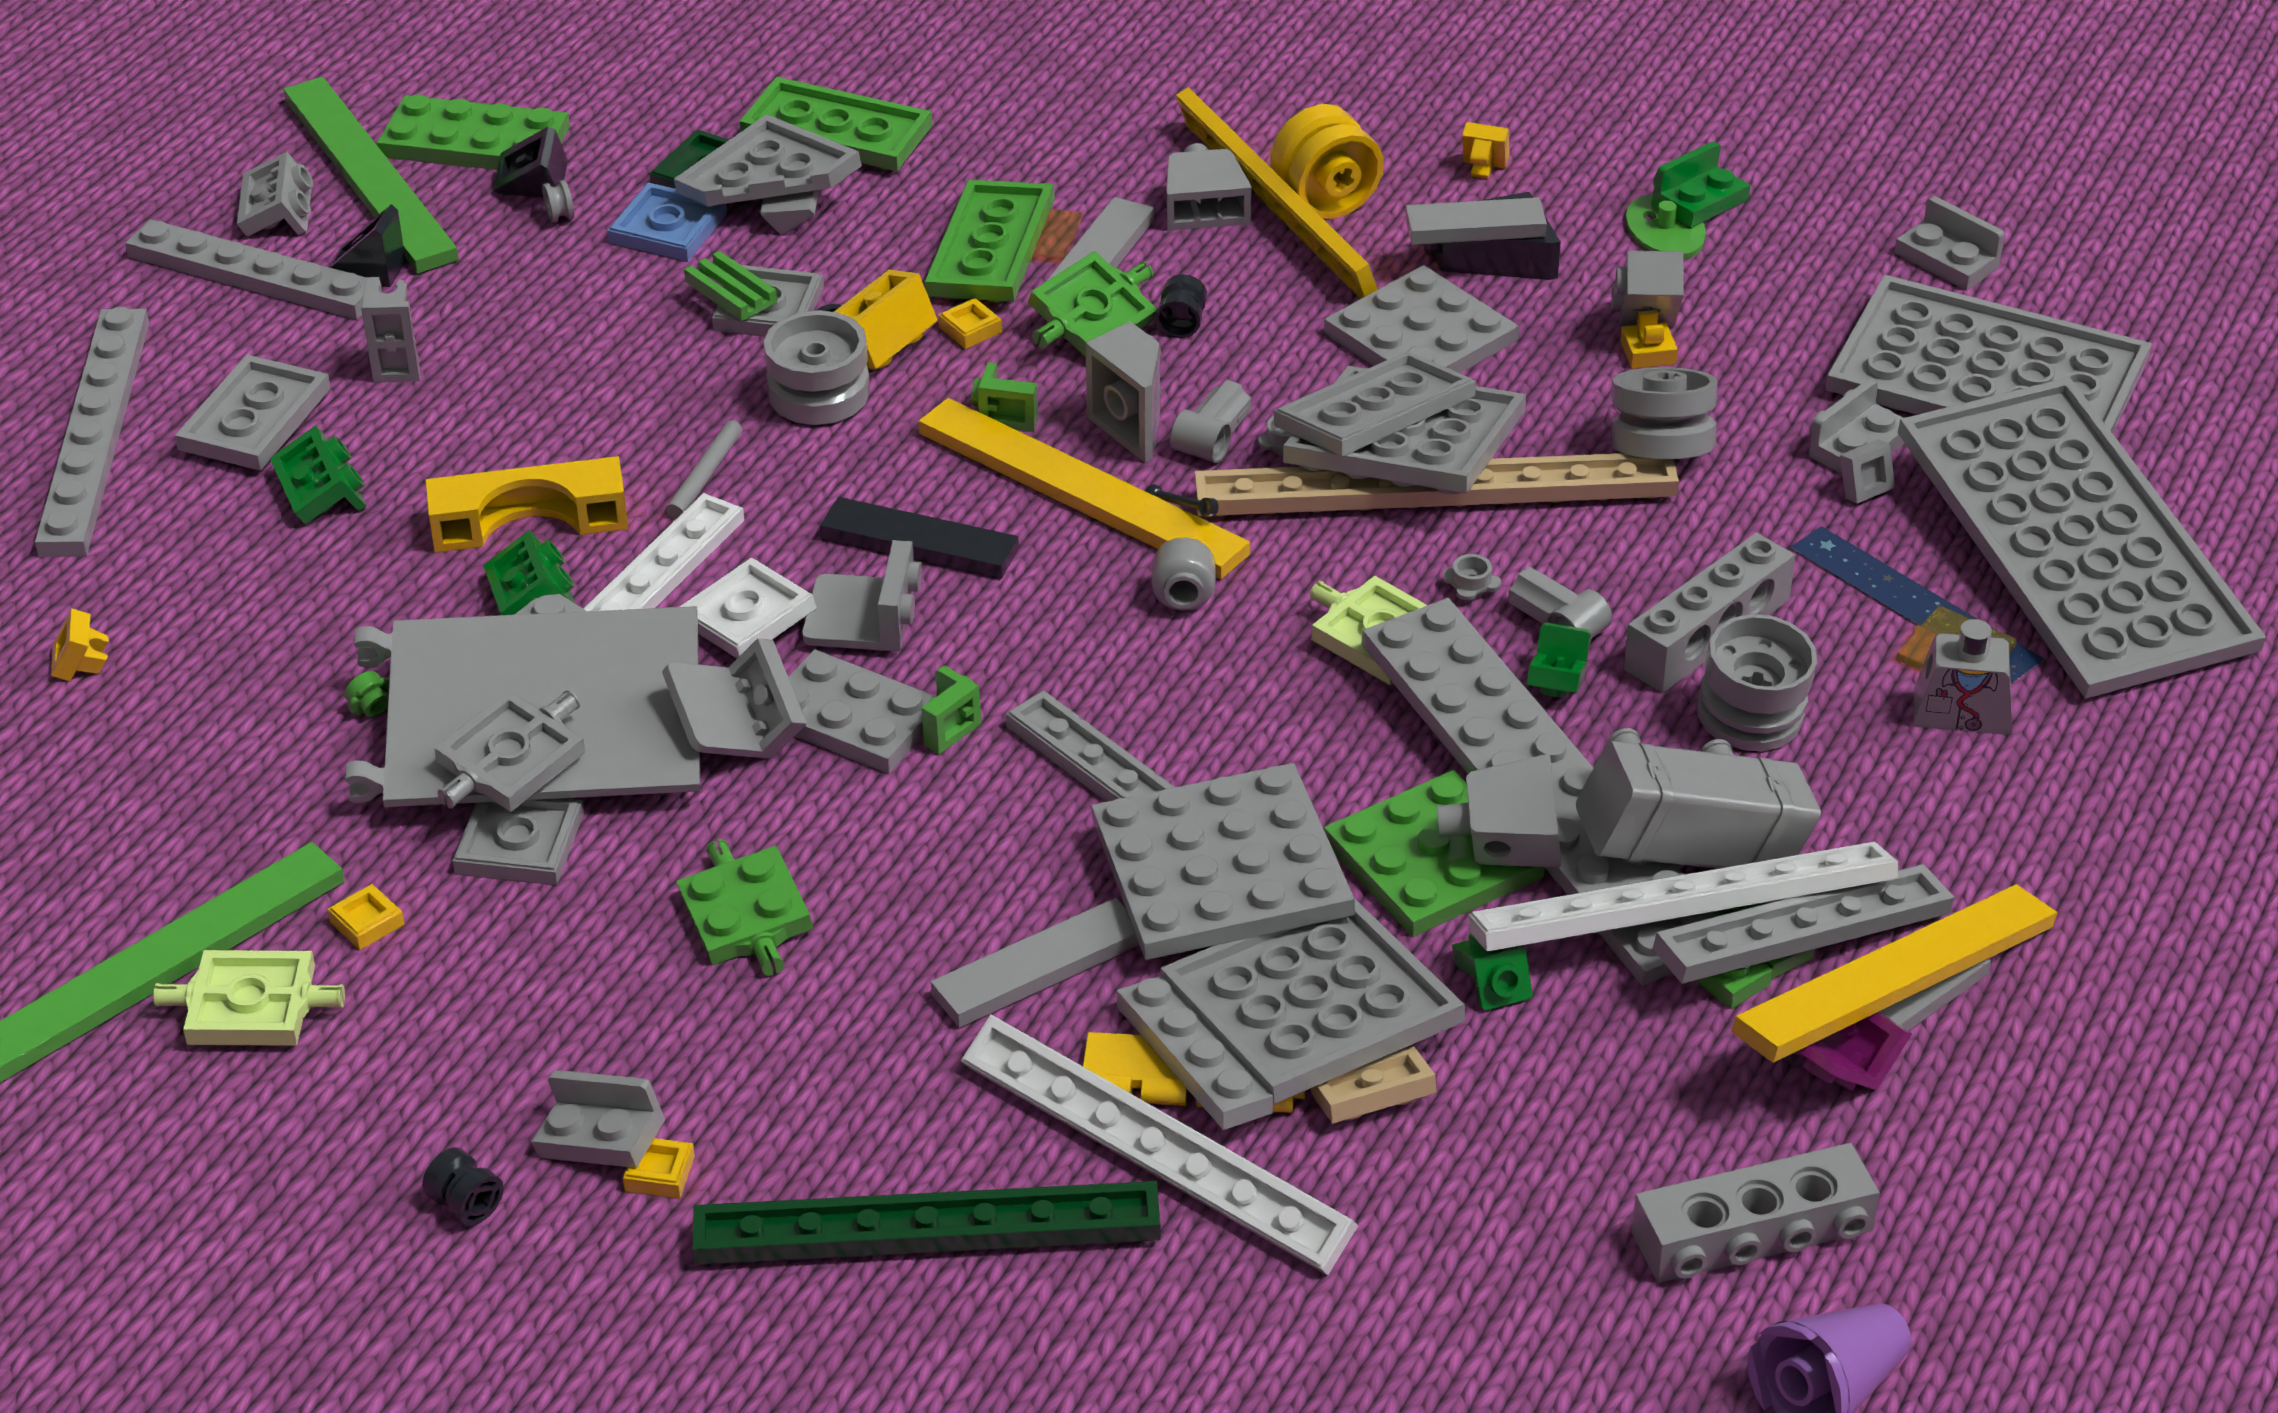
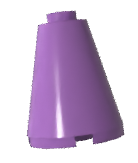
(1827, 1359)

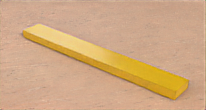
(1279, 196)
(1077, 483)
(1892, 973)

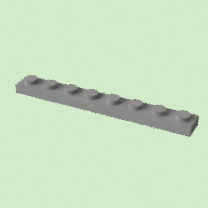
(92, 434)

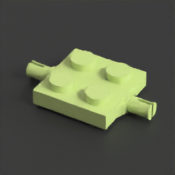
(1352, 613)
(249, 997)

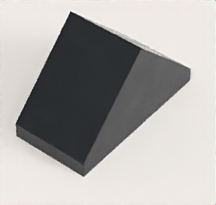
(531, 164)
(375, 249)

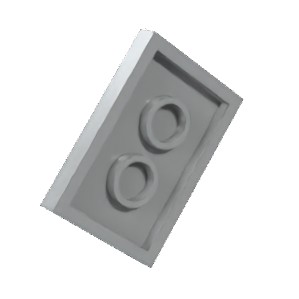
(253, 412)
(857, 711)

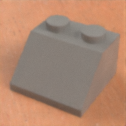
(1125, 387)

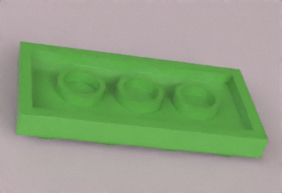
(876, 128)
(462, 130)
(990, 240)

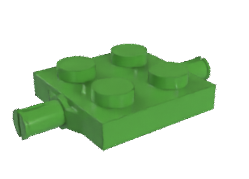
(1091, 301)
(744, 906)

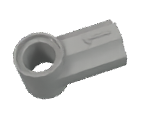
(1209, 428)
(1556, 604)

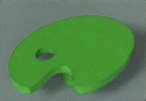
(1664, 231)

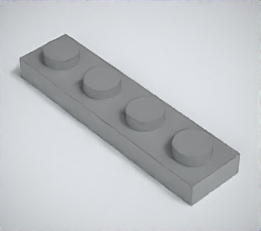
(1195, 1053)

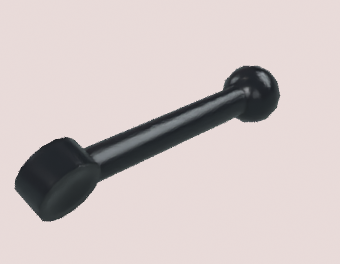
(1207, 506)

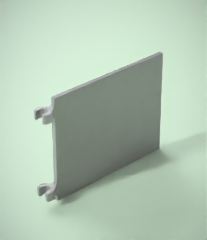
(460, 665)

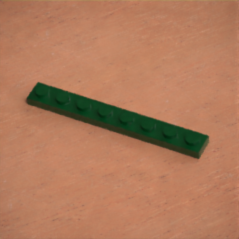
(926, 1222)

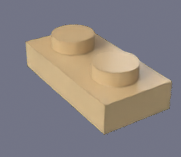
(1377, 1085)

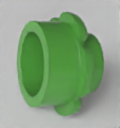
(367, 694)

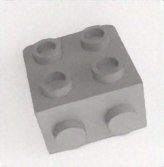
(866, 609)
(737, 708)

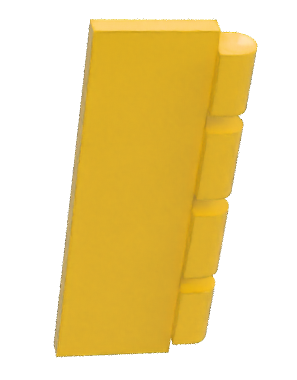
(1133, 1063)

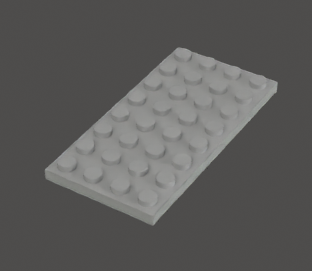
(2080, 537)

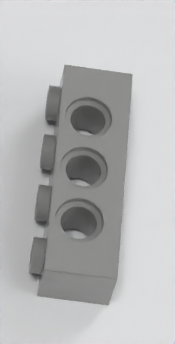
(1677, 631)
(1754, 1212)

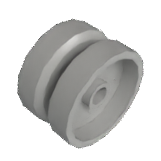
(817, 367)
(1664, 413)

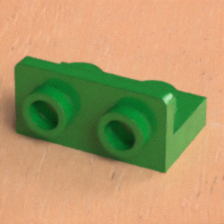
(1698, 186)
(317, 474)
(526, 573)

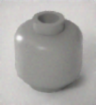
(1183, 574)

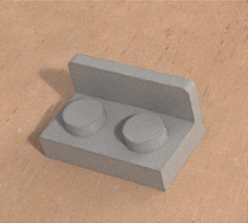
(274, 193)
(1953, 244)
(1852, 424)
(599, 1119)

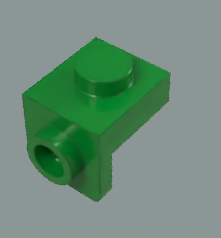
(1560, 660)
(1498, 975)

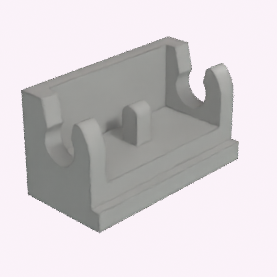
(389, 333)

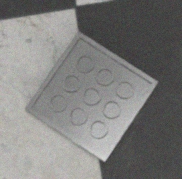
(1437, 452)
(1221, 861)
(1315, 999)

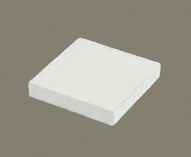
(749, 606)

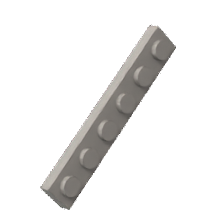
(248, 268)
(1800, 924)

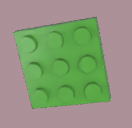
(1411, 868)

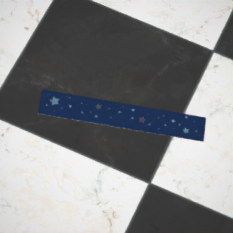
(1890, 586)

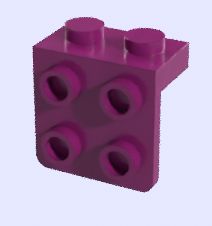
(1857, 1053)

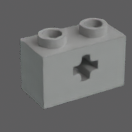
(1649, 283)

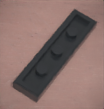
(933, 538)

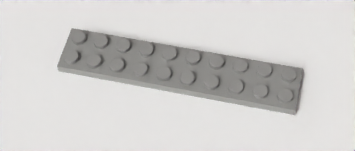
(1494, 720)

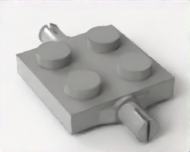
(510, 750)

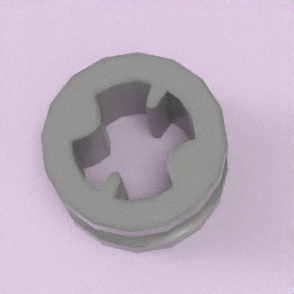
(558, 201)

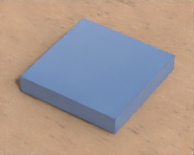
(665, 223)

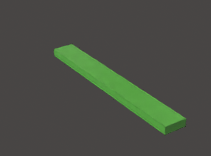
(369, 172)
(164, 957)

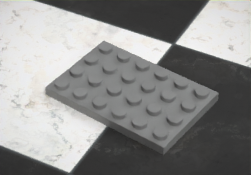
(1953, 349)

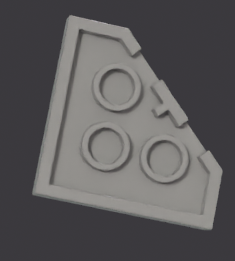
(767, 162)

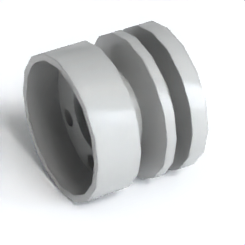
(1756, 682)

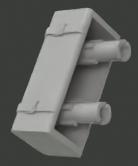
(1694, 805)

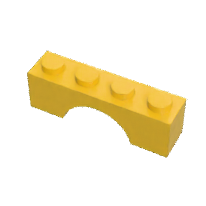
(474, 505)

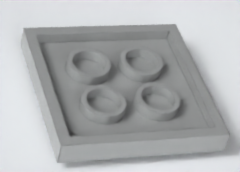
(1422, 317)

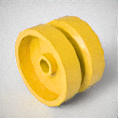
(1327, 160)

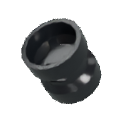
(1181, 306)
(467, 1190)

